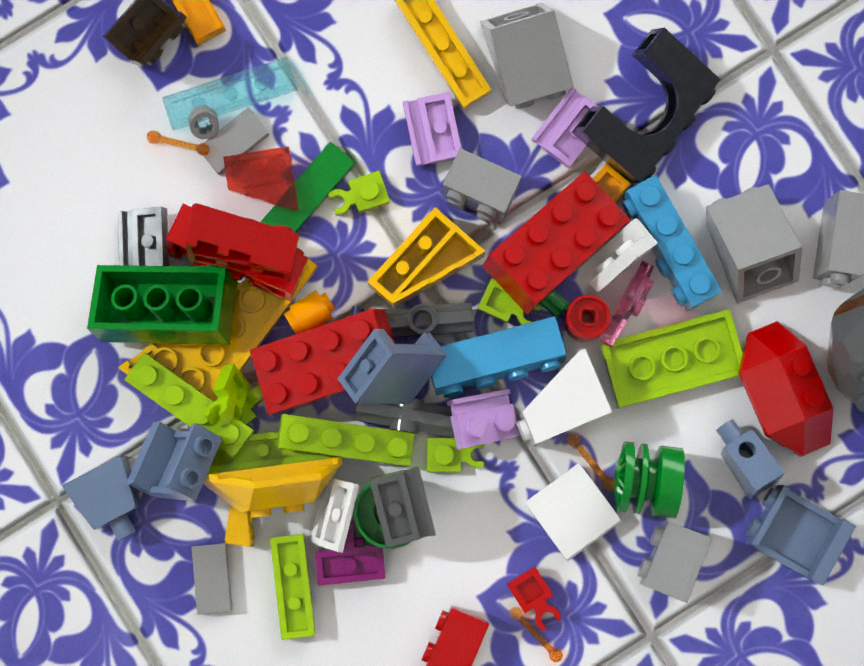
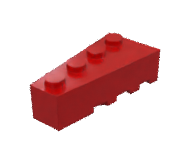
(284, 289)

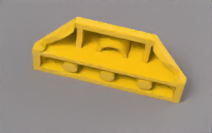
(273, 486)

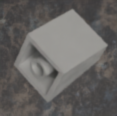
(528, 55)
(841, 240)
(754, 242)

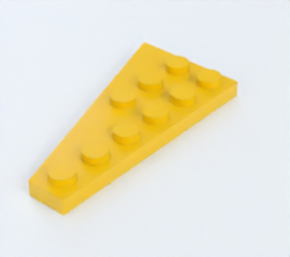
(253, 320)

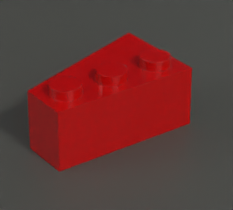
(241, 243)

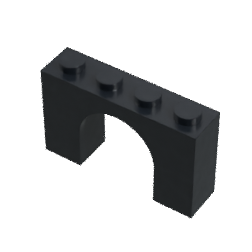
(686, 87)

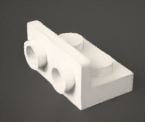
(622, 253)

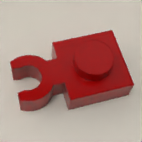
(531, 592)

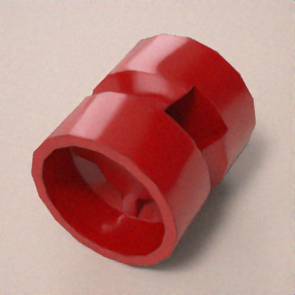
(586, 318)

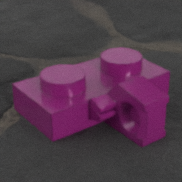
(355, 564)

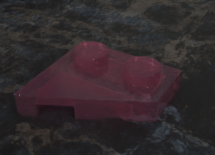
(630, 303)

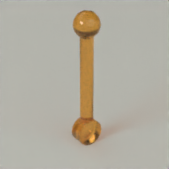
(155, 137)
(574, 440)
(554, 653)

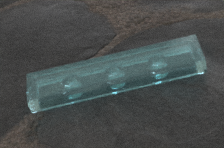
(232, 92)

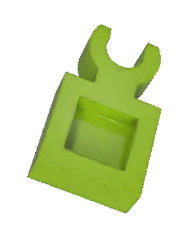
(366, 193)
(500, 305)
(444, 456)

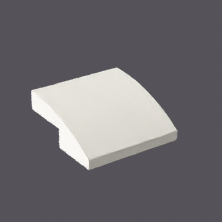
(573, 512)
(334, 514)

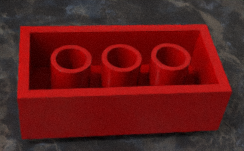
(555, 242)
(307, 364)

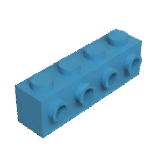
(676, 251)
(499, 356)

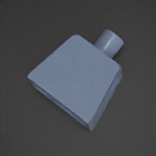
(752, 473)
(106, 497)

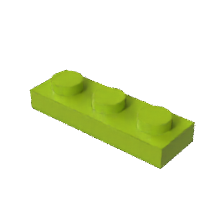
(292, 586)

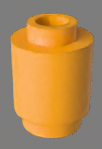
(310, 312)

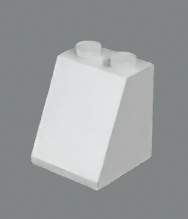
(565, 402)

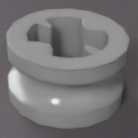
(203, 132)

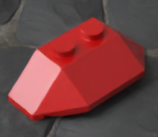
(786, 390)

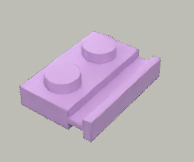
(432, 129)
(556, 132)
(483, 419)

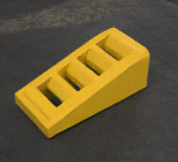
(239, 528)

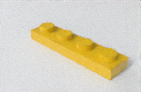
(445, 50)

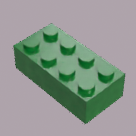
(163, 304)

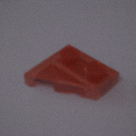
(264, 176)

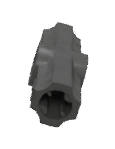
(445, 319)
(408, 417)

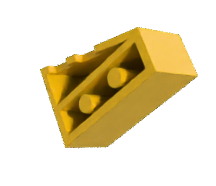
(424, 259)

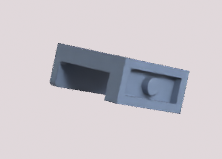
(390, 371)
(174, 462)
(799, 534)

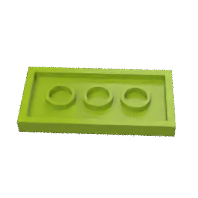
(673, 358)

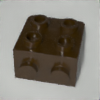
(144, 30)

